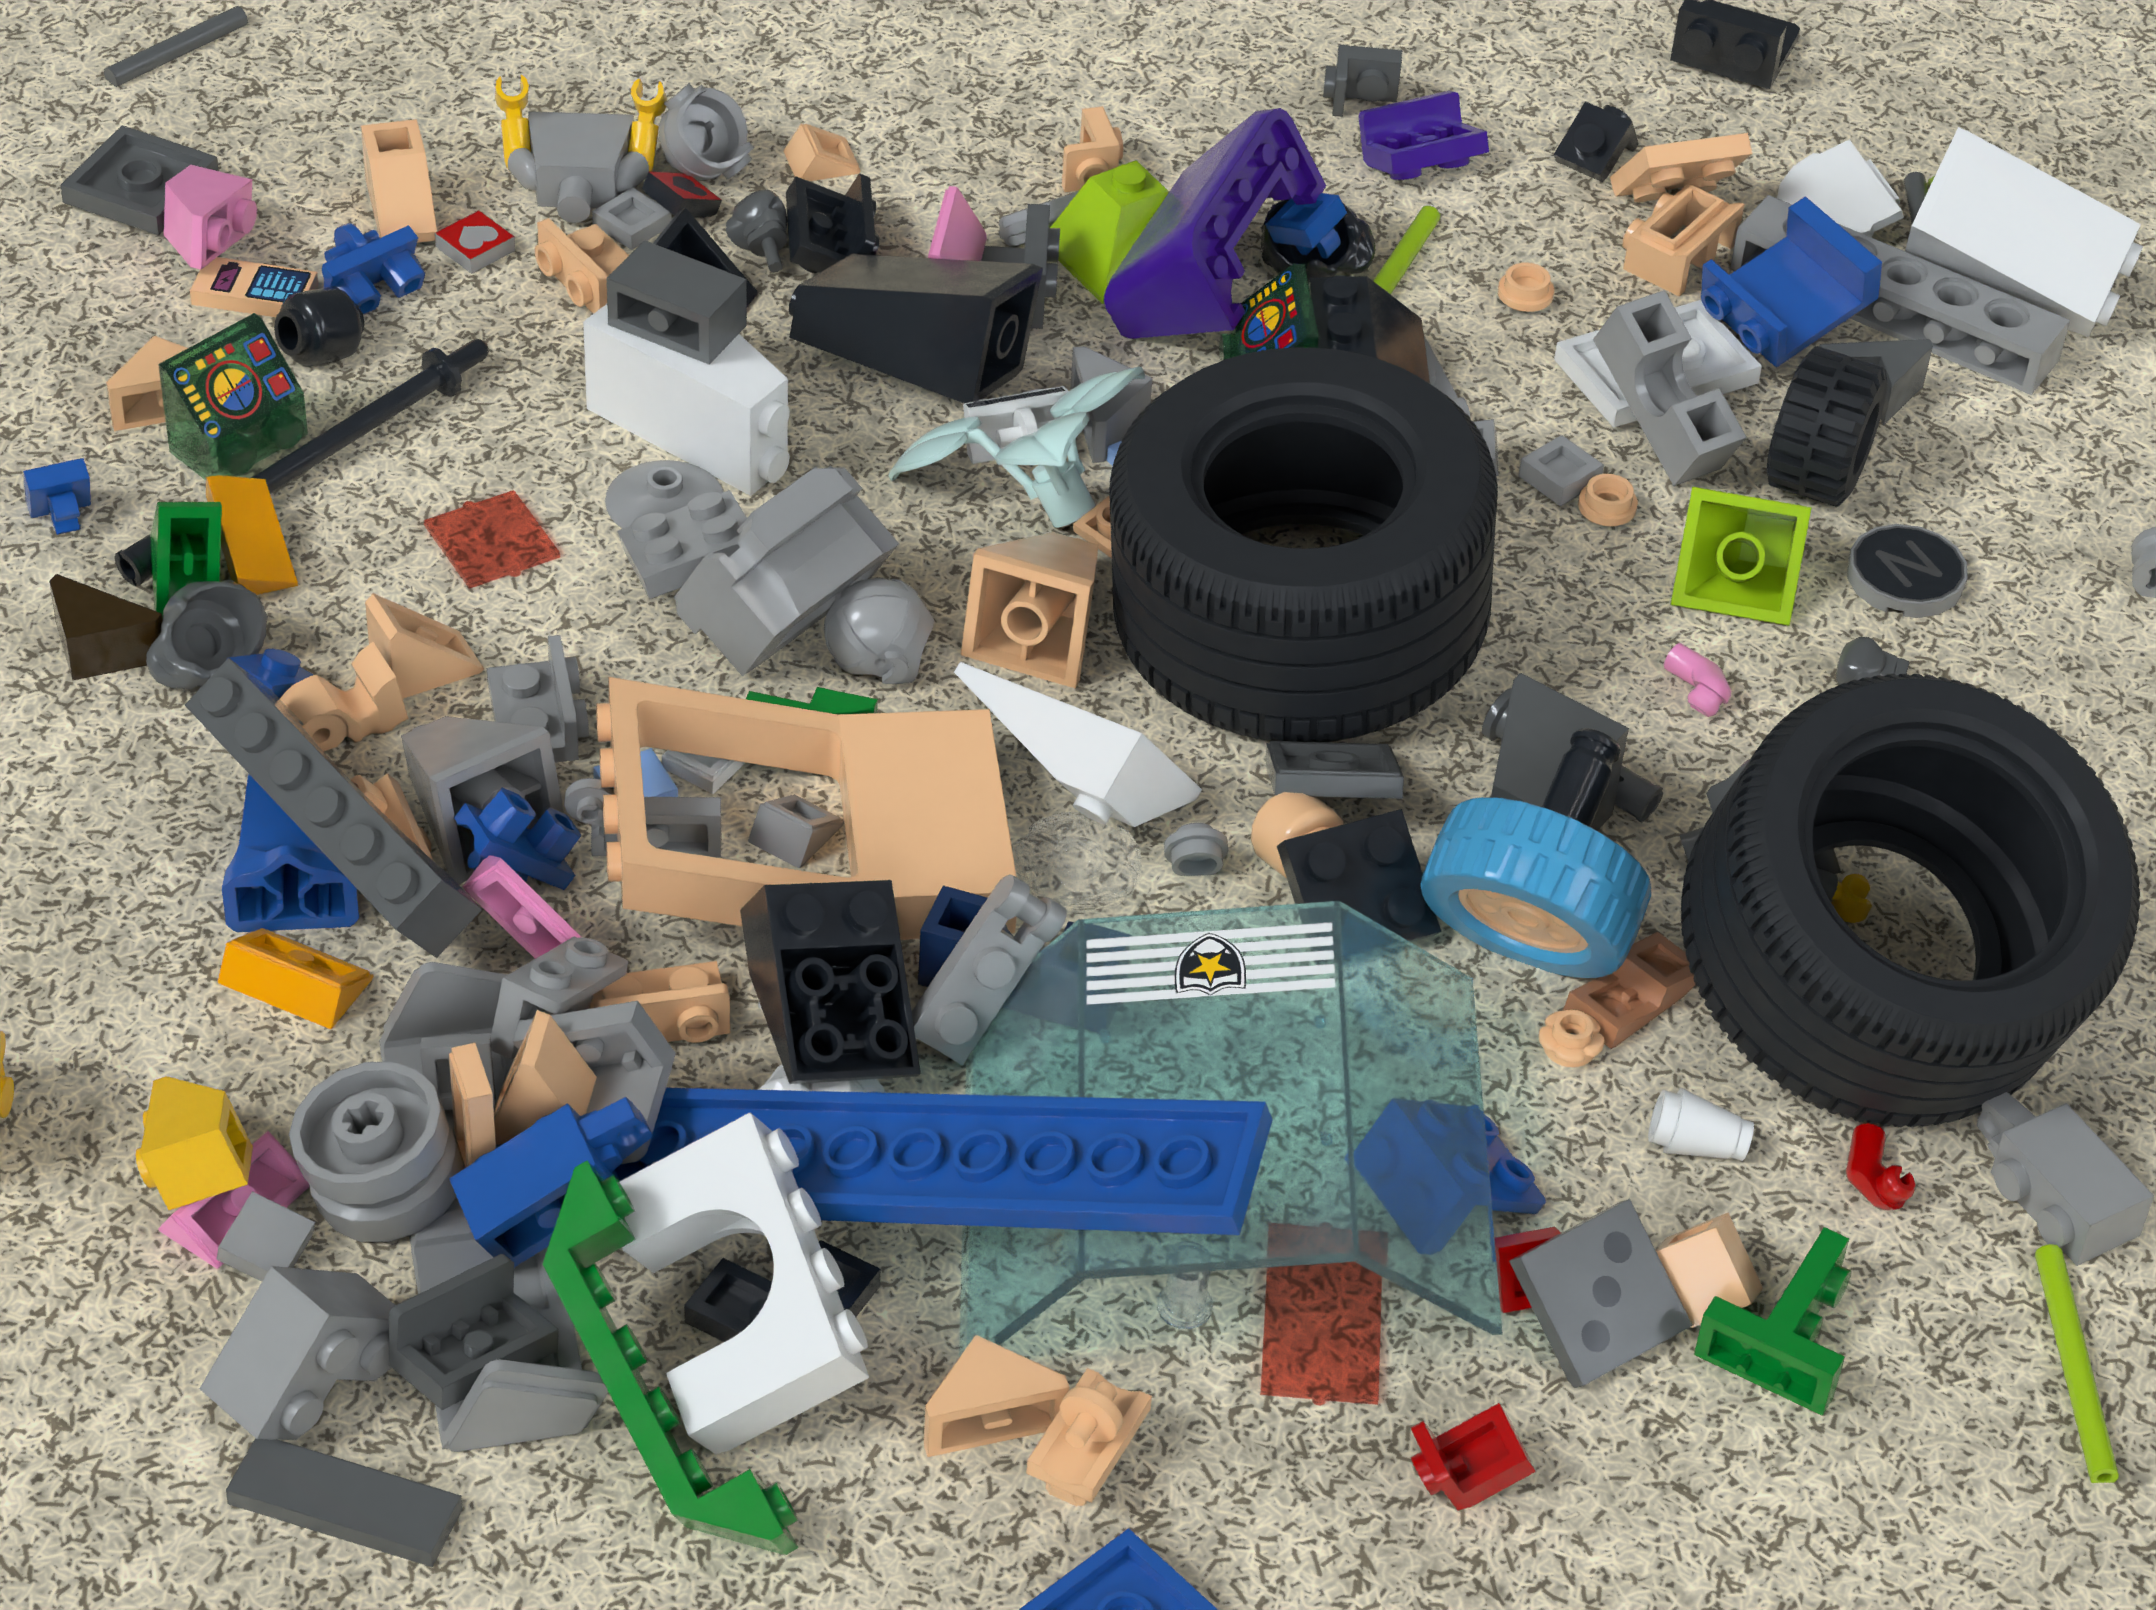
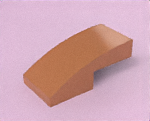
(1639, 991)

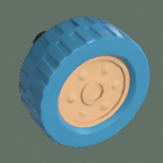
(1539, 876)

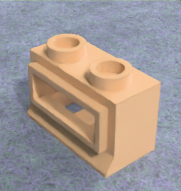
(1668, 260)

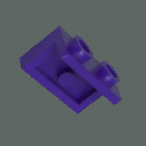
(1419, 135)

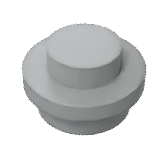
(1196, 850)

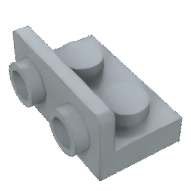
(542, 697)
(553, 984)

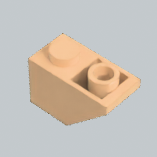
(398, 178)

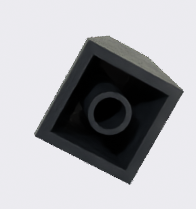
(922, 319)

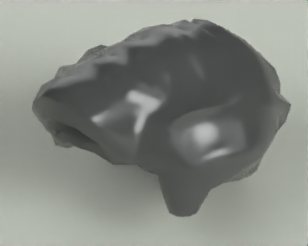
(204, 628)

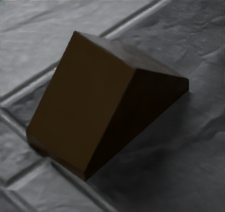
(100, 629)

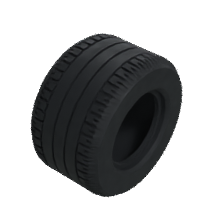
(1296, 635)
(1980, 804)

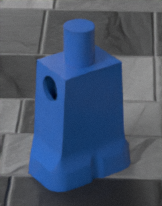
(282, 876)

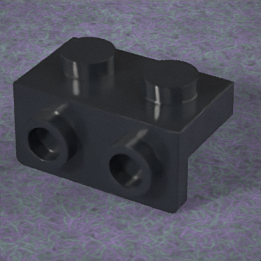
(828, 224)

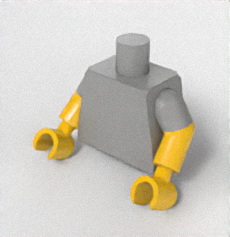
(578, 157)

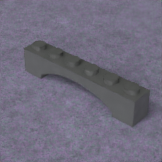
(331, 810)

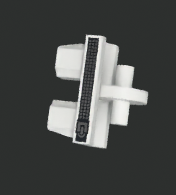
(1011, 417)

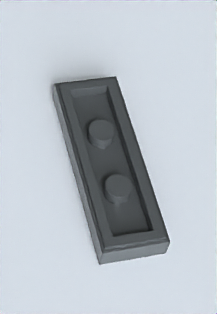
(344, 1500)

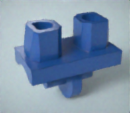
(367, 259)
(503, 833)

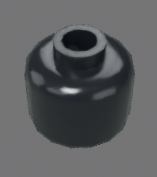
(319, 326)

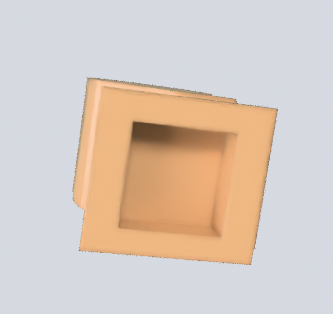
(364, 710)

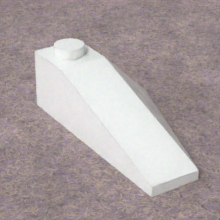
(1097, 760)

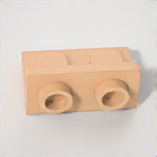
(579, 261)
(680, 1000)

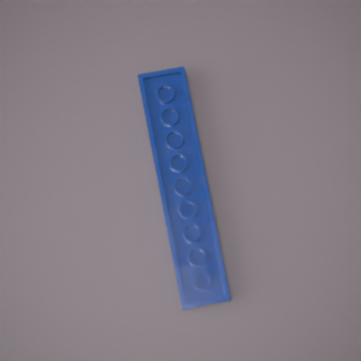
(998, 1156)

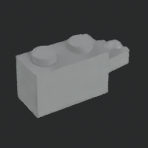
(2064, 1178)

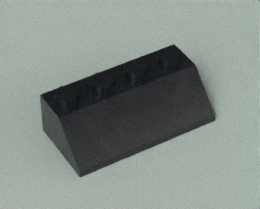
(1367, 320)

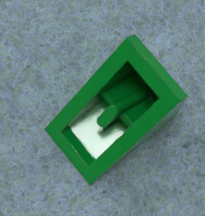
(184, 547)

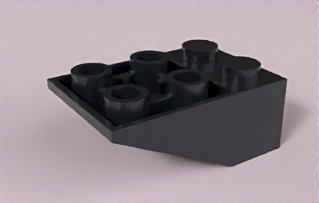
(832, 980)

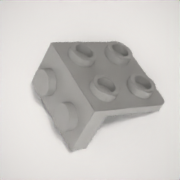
(623, 1053)

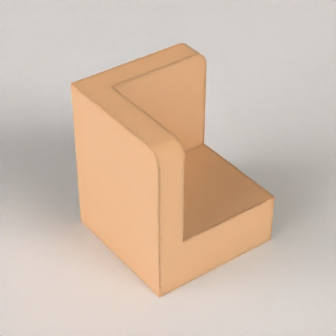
(1707, 1264)

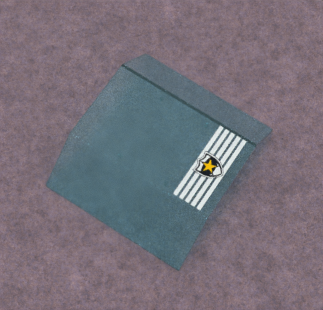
(1291, 1005)

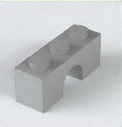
(1644, 354)

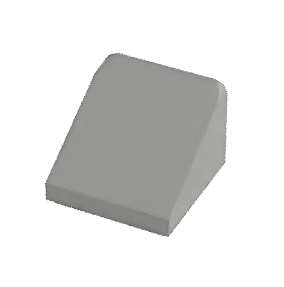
(793, 829)

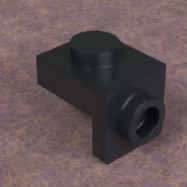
(1596, 140)

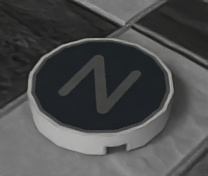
(1907, 570)

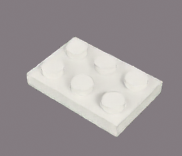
(1709, 362)

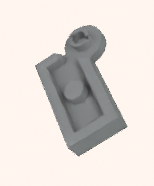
(671, 822)

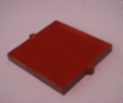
(491, 539)

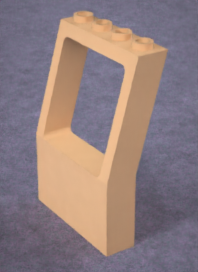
(913, 790)

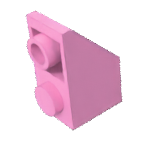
(207, 213)

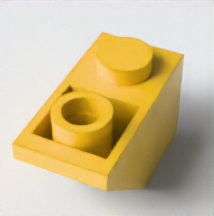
(192, 1143)

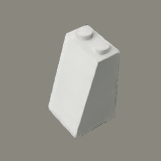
(2024, 233)
(713, 415)

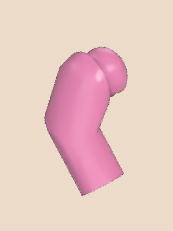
(1703, 674)

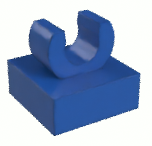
(1309, 224)
(59, 492)

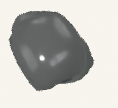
(760, 226)
(1867, 659)

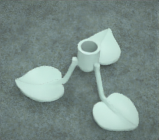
(1057, 481)

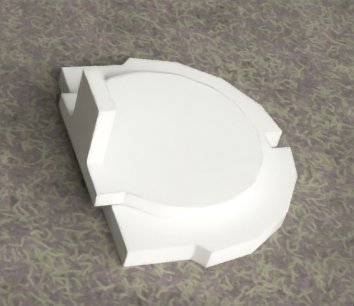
(1844, 189)

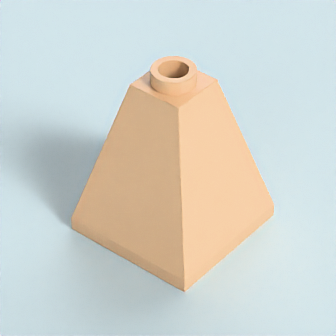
(1031, 606)

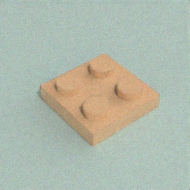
(1680, 163)

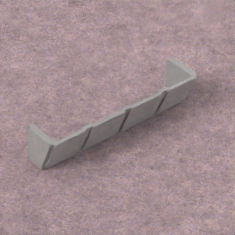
(509, 1398)

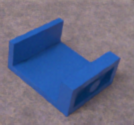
(1794, 287)

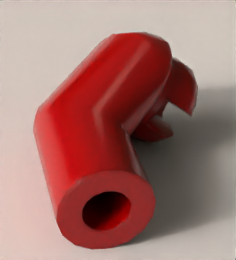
(1870, 1177)

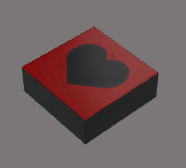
(679, 191)

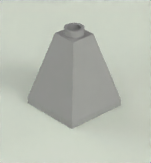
(469, 763)

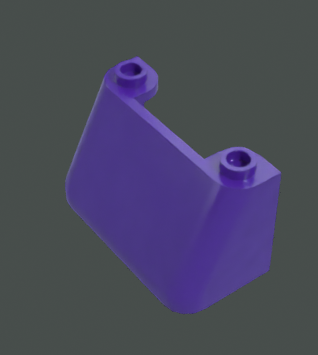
(1185, 257)

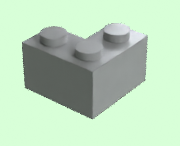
(294, 1346)

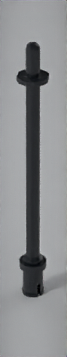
(439, 373)

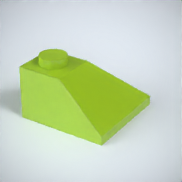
(1106, 222)
(1740, 556)

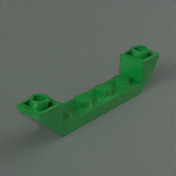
(585, 1232)

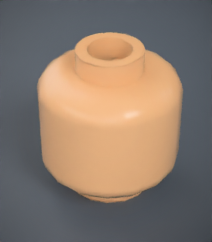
(1285, 818)

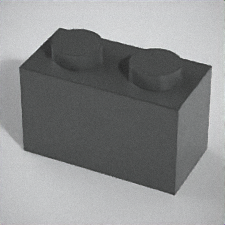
(676, 302)

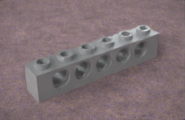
(1926, 301)

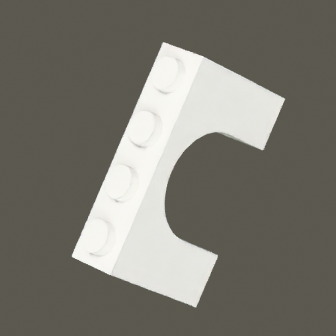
(802, 1339)

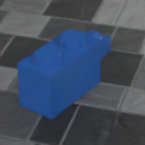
(520, 1186)

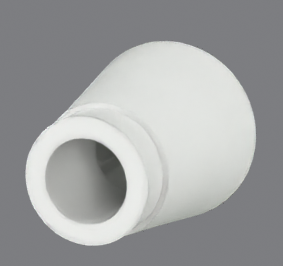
(1698, 1127)

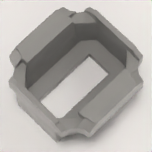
(788, 567)

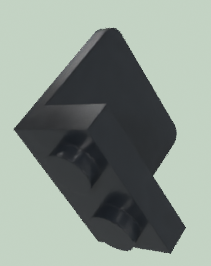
(1732, 41)

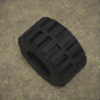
(1826, 426)

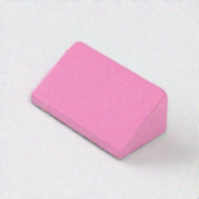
(957, 230)
(517, 907)
(205, 1222)

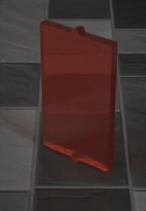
(1322, 1333)

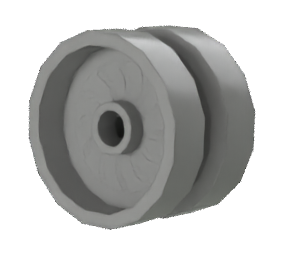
(376, 1151)

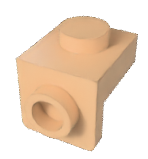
(1097, 152)

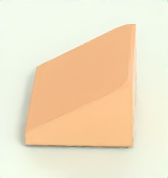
(819, 154)

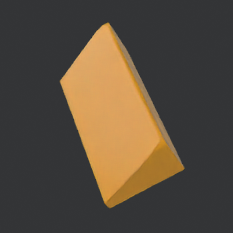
(251, 534)
(292, 976)

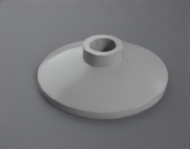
(656, 488)

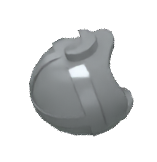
(704, 133)
(878, 629)

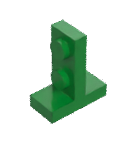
(1782, 1349)

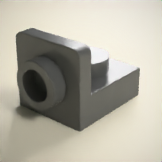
(1364, 75)

